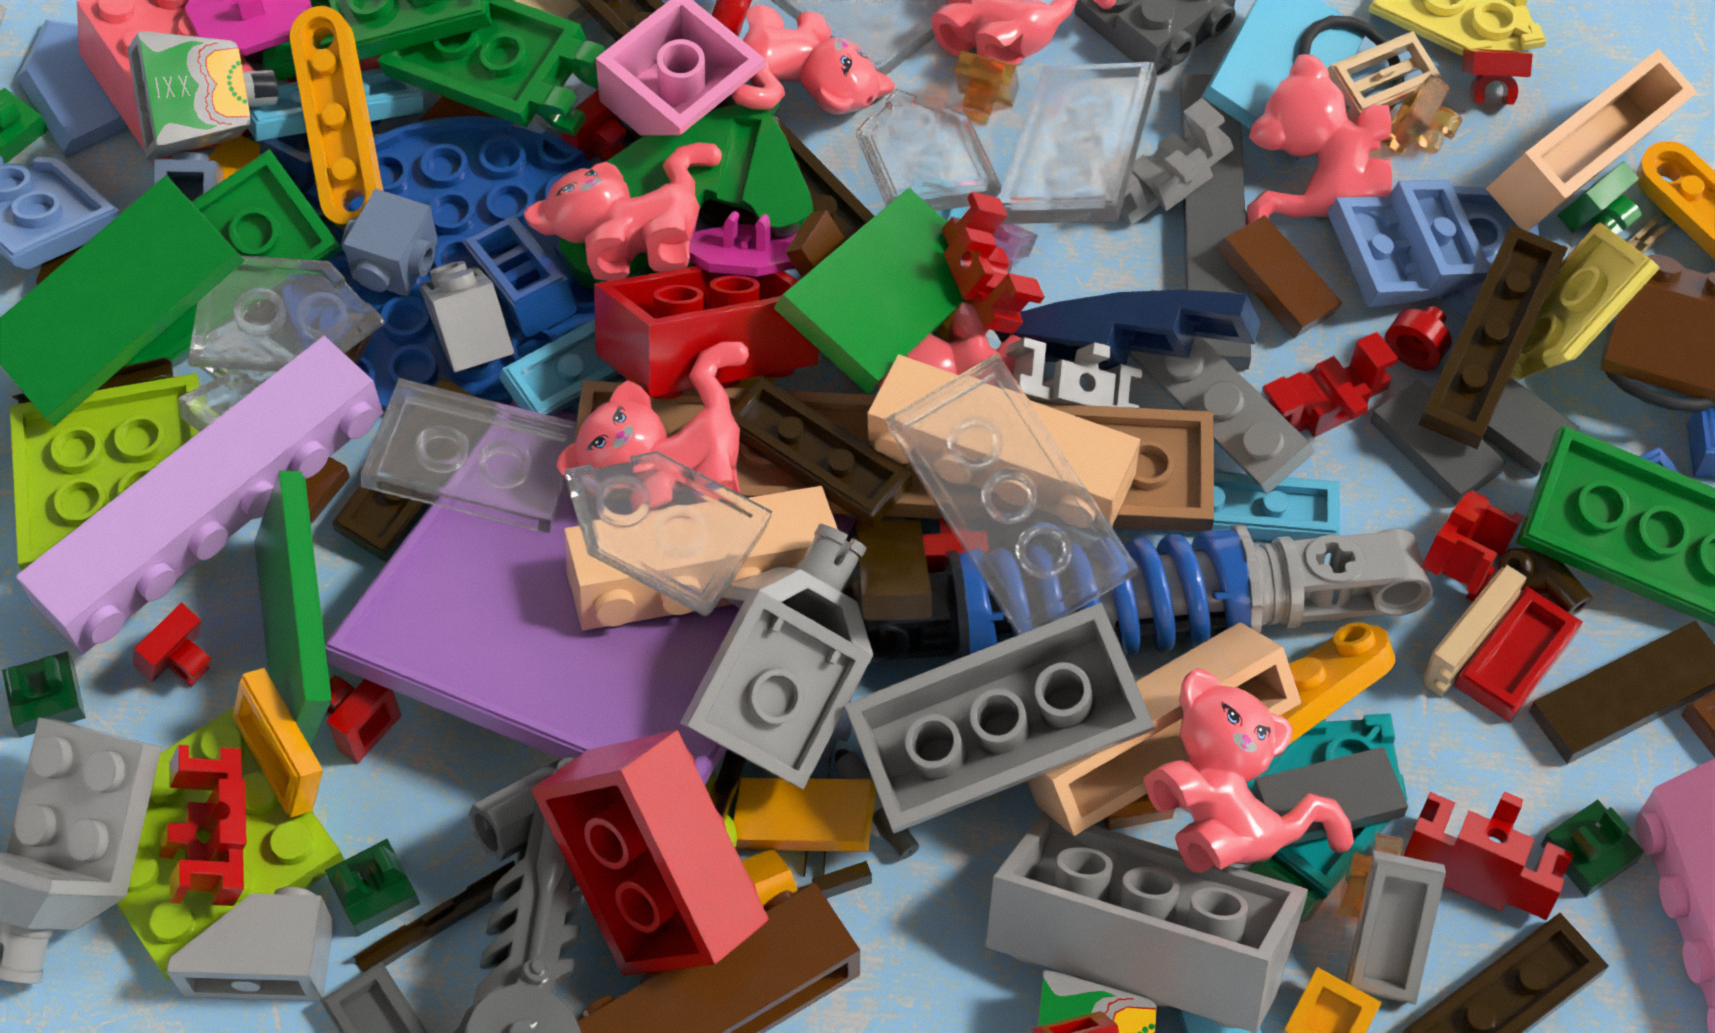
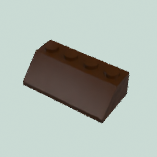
(1667, 332)

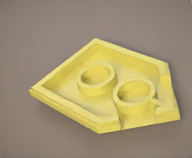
(1465, 23)
(1583, 299)

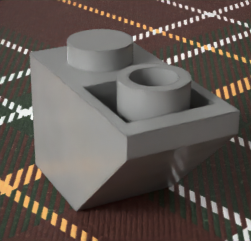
(466, 315)

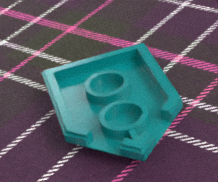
(1329, 740)

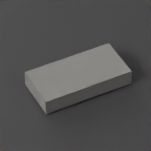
(1395, 926)

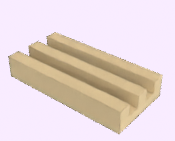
(1341, 71)
(1472, 630)

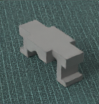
(1177, 165)
(1104, 389)

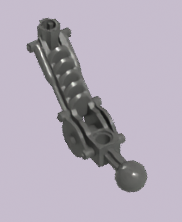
(531, 921)

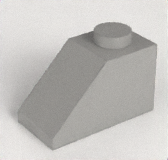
(260, 950)

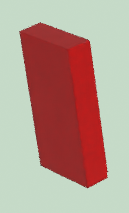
(1518, 654)

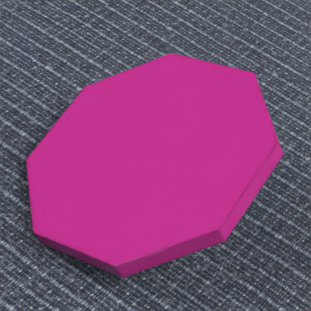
(248, 23)
(741, 248)

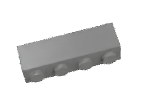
(998, 717)
(1145, 921)

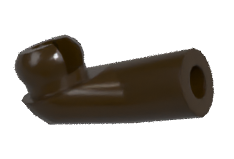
(1548, 577)

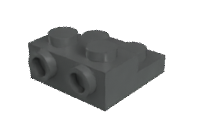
(1158, 29)

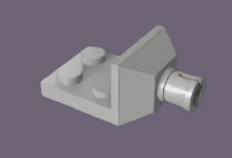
(786, 662)
(70, 838)

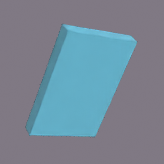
(1266, 51)

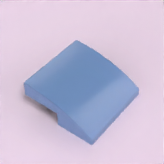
(1409, 243)

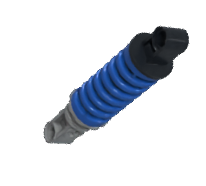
(1185, 589)

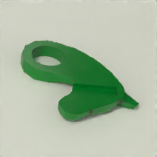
(752, 175)

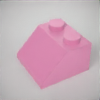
(673, 69)

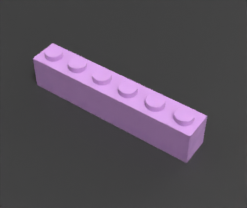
(200, 495)

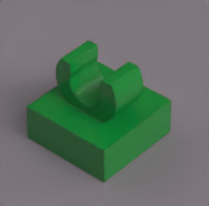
(18, 125)
(1604, 202)

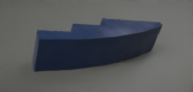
(1140, 322)

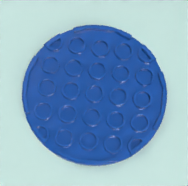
(472, 178)

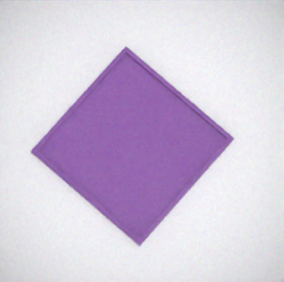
(490, 632)

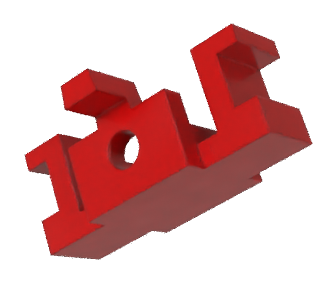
(982, 266)
(1333, 393)
(1471, 542)
(219, 863)
(1488, 869)

